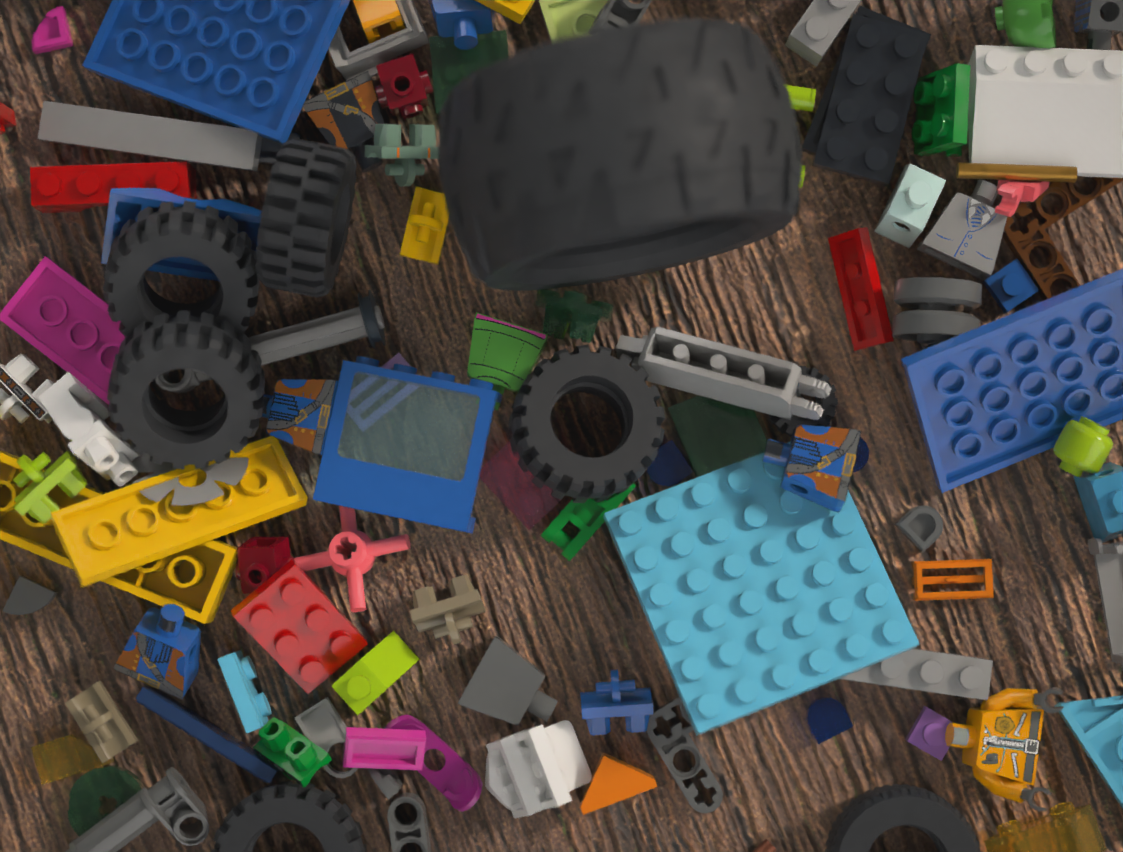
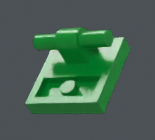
(942, 111)

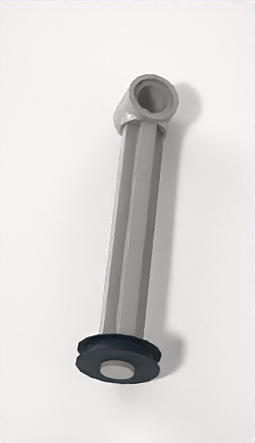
(302, 339)

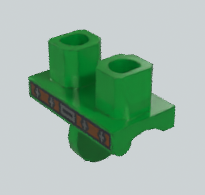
(290, 751)

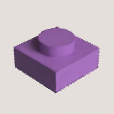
(929, 733)

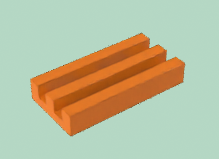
(918, 581)

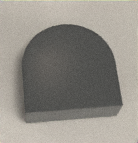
(921, 526)

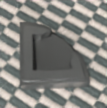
(28, 597)
(386, 781)

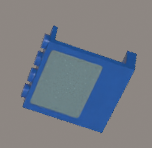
(406, 444)

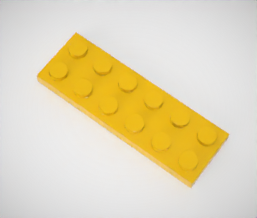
(130, 530)

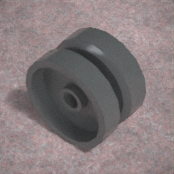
(936, 308)

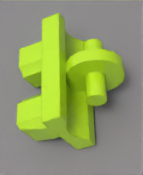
(34, 497)

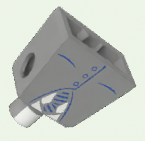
(967, 232)

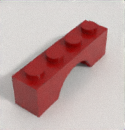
(88, 186)

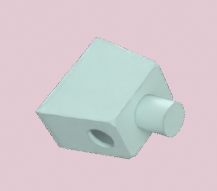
(910, 205)

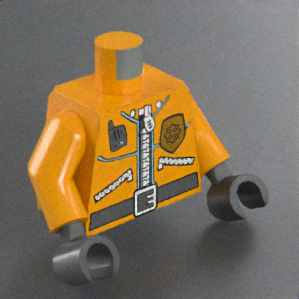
(1004, 742)

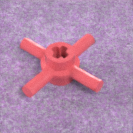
(361, 560)

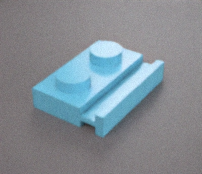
(239, 676)

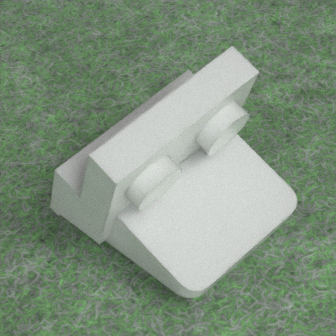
(536, 768)

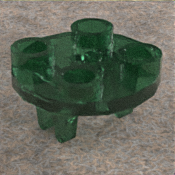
(572, 309)

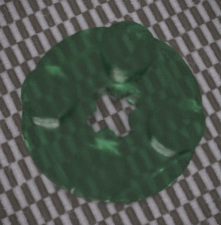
(88, 789)

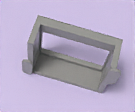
(367, 57)
(1109, 571)

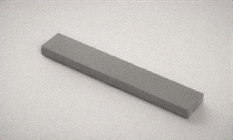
(150, 135)

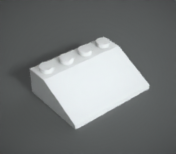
(1047, 108)

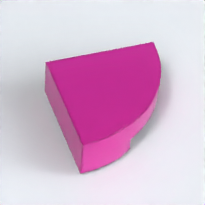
(52, 32)

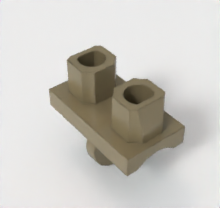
(447, 615)
(101, 721)

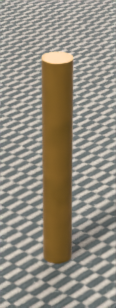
(1016, 172)

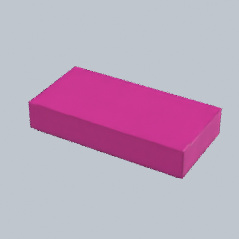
(384, 748)

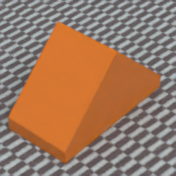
(614, 782)

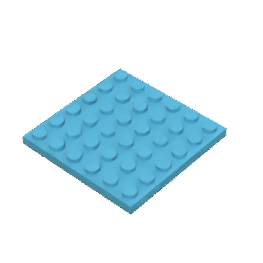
(756, 590)

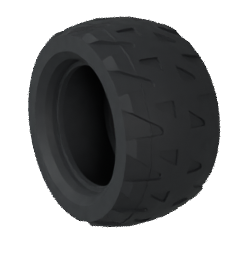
(618, 154)

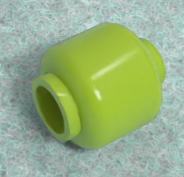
(1083, 446)

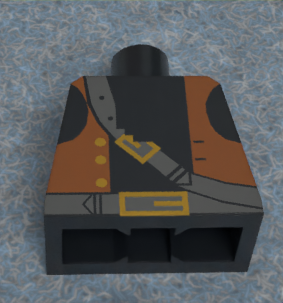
(348, 117)

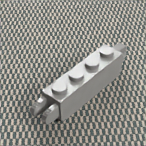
(724, 373)

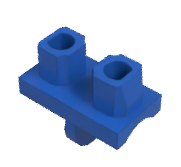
(616, 700)

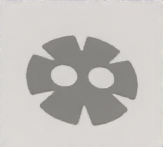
(228, 472)

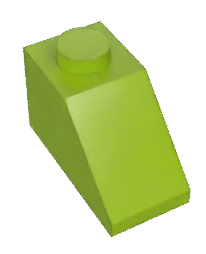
(375, 672)

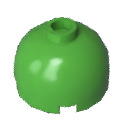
(1027, 22)

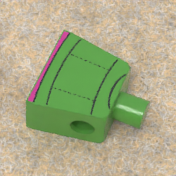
(503, 353)

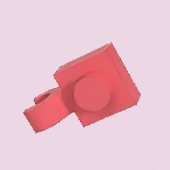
(1018, 191)

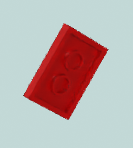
(299, 626)

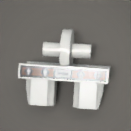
(14, 378)

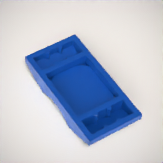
(128, 202)

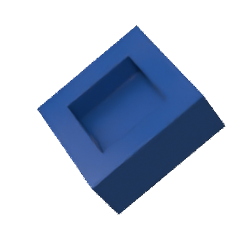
(1010, 286)

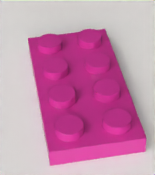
(66, 325)

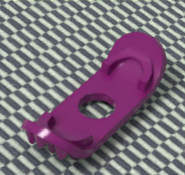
(456, 779)

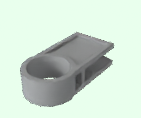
(324, 728)

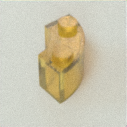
(1061, 831)

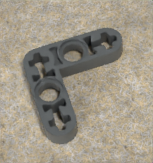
(681, 740)

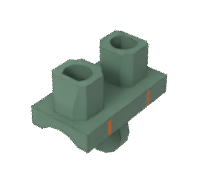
(388, 145)

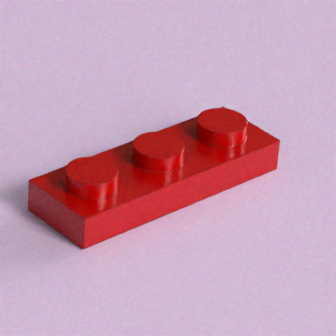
(860, 289)

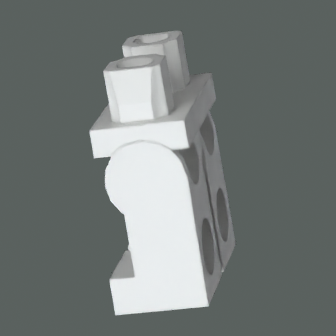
(81, 420)

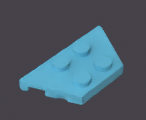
(1099, 730)

